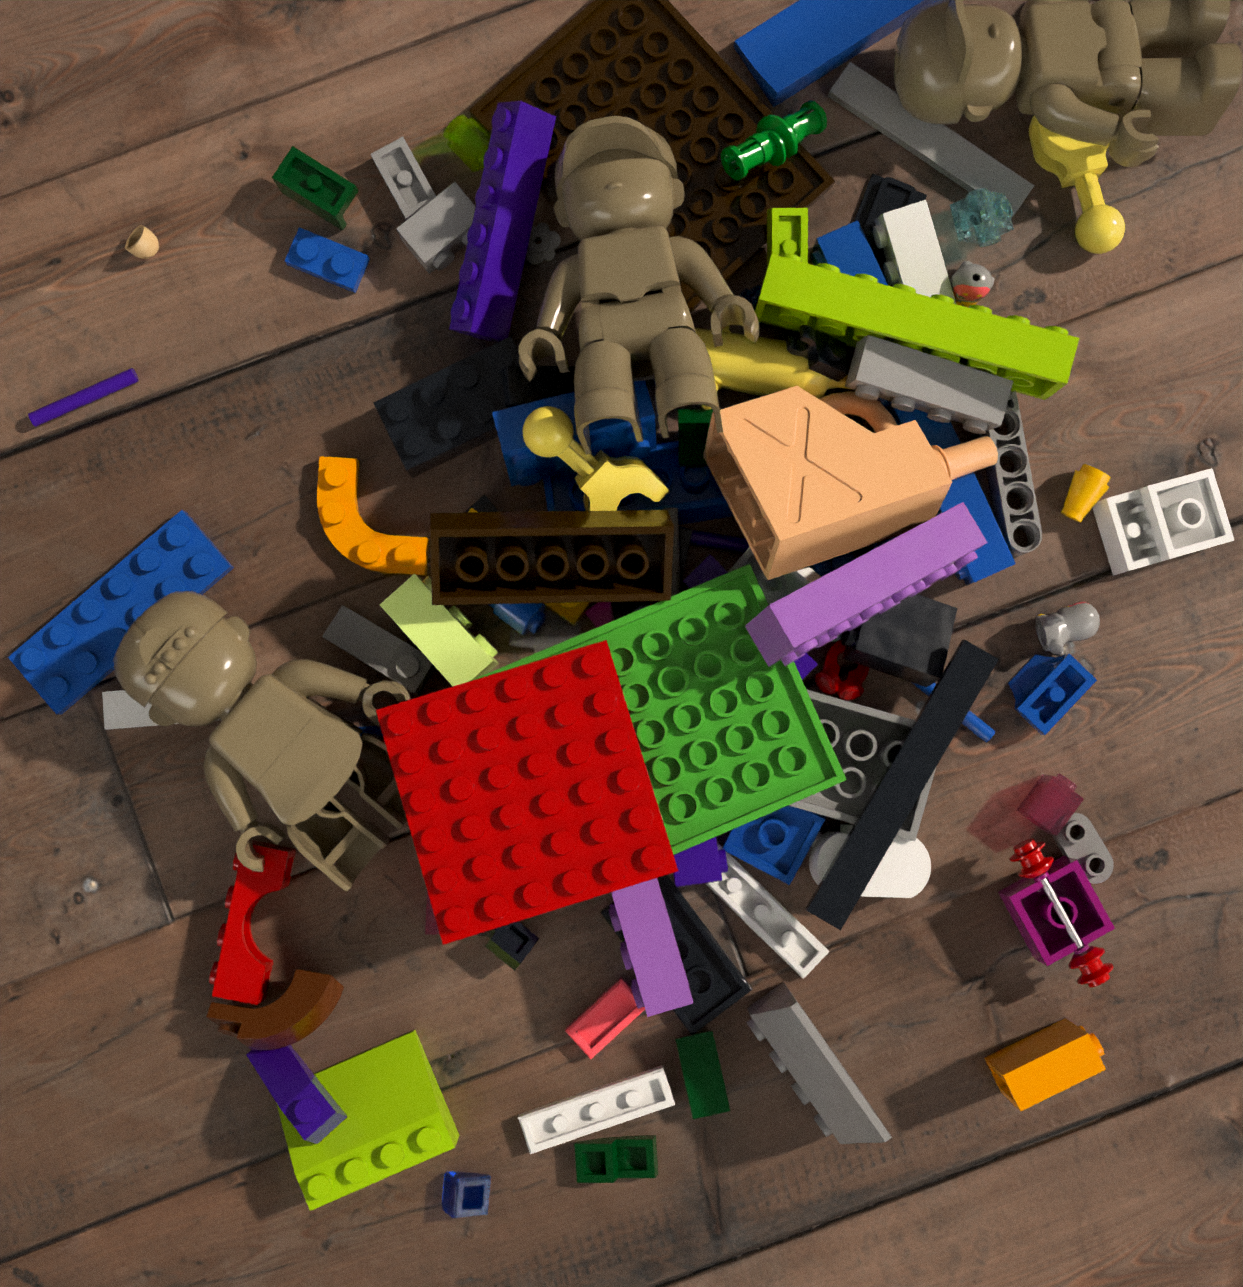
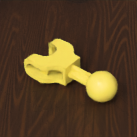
(1080, 164)
(601, 478)

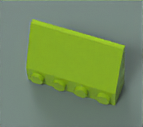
(390, 1125)

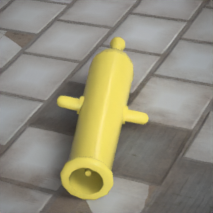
(761, 366)

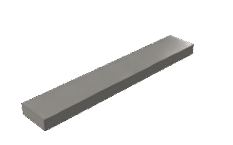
(930, 142)

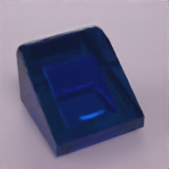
(466, 1194)

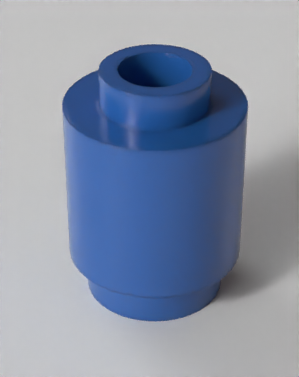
(522, 616)

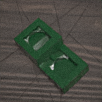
(702, 1075)
(616, 1157)

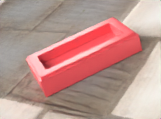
(604, 1018)

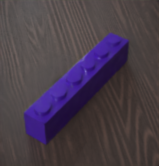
(502, 221)

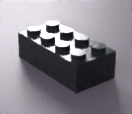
(448, 409)

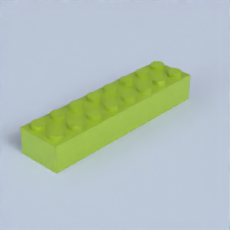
(859, 306)

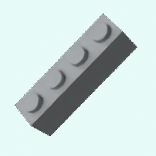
(928, 384)

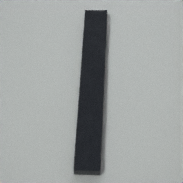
(901, 784)

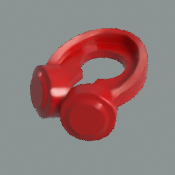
(830, 682)

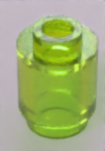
(467, 141)

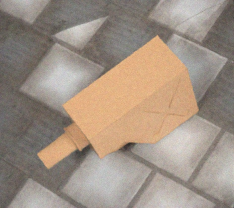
(823, 485)

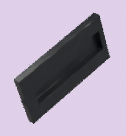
(881, 197)

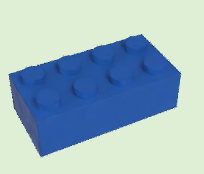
(610, 435)

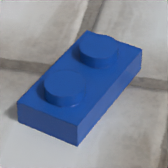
(327, 260)

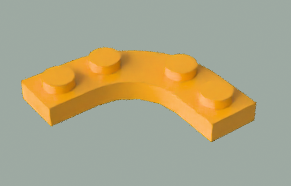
(350, 534)

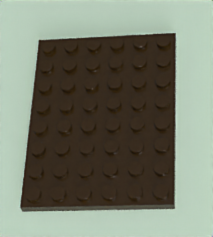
(659, 71)

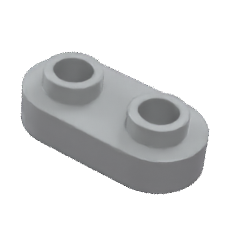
(1085, 848)

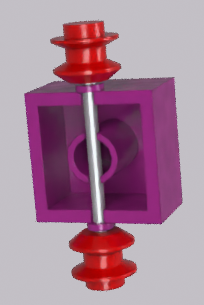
(1058, 912)

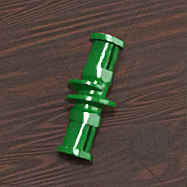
(774, 140)

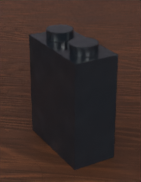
(905, 640)

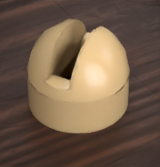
(142, 243)

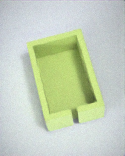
(440, 632)

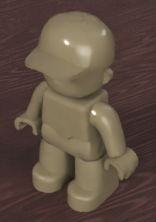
(1074, 68)
(634, 325)
(271, 733)

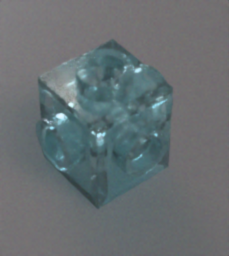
(982, 217)

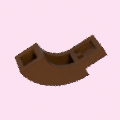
(286, 1020)

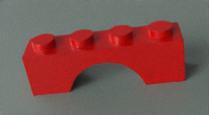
(242, 968)

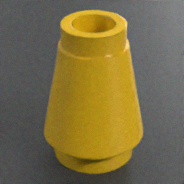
(1084, 492)

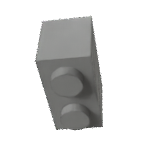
(439, 228)

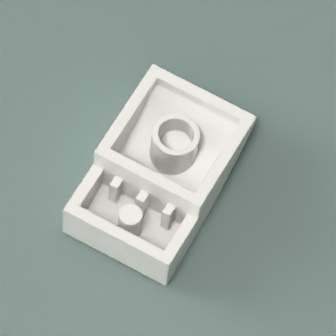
(1162, 521)

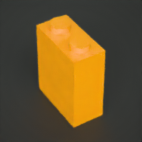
(1046, 1063)

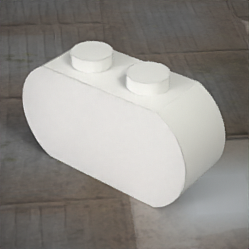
(899, 875)

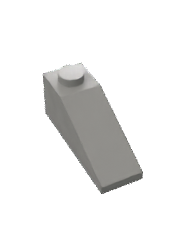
(380, 650)

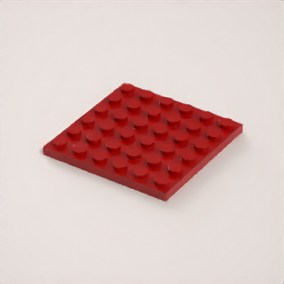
(525, 791)

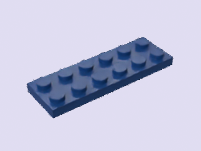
(81, 641)

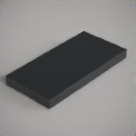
(709, 970)

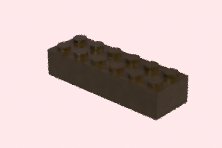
(551, 557)

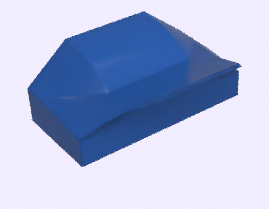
(1049, 689)

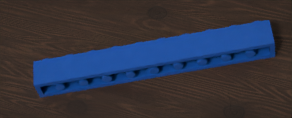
(852, 254)

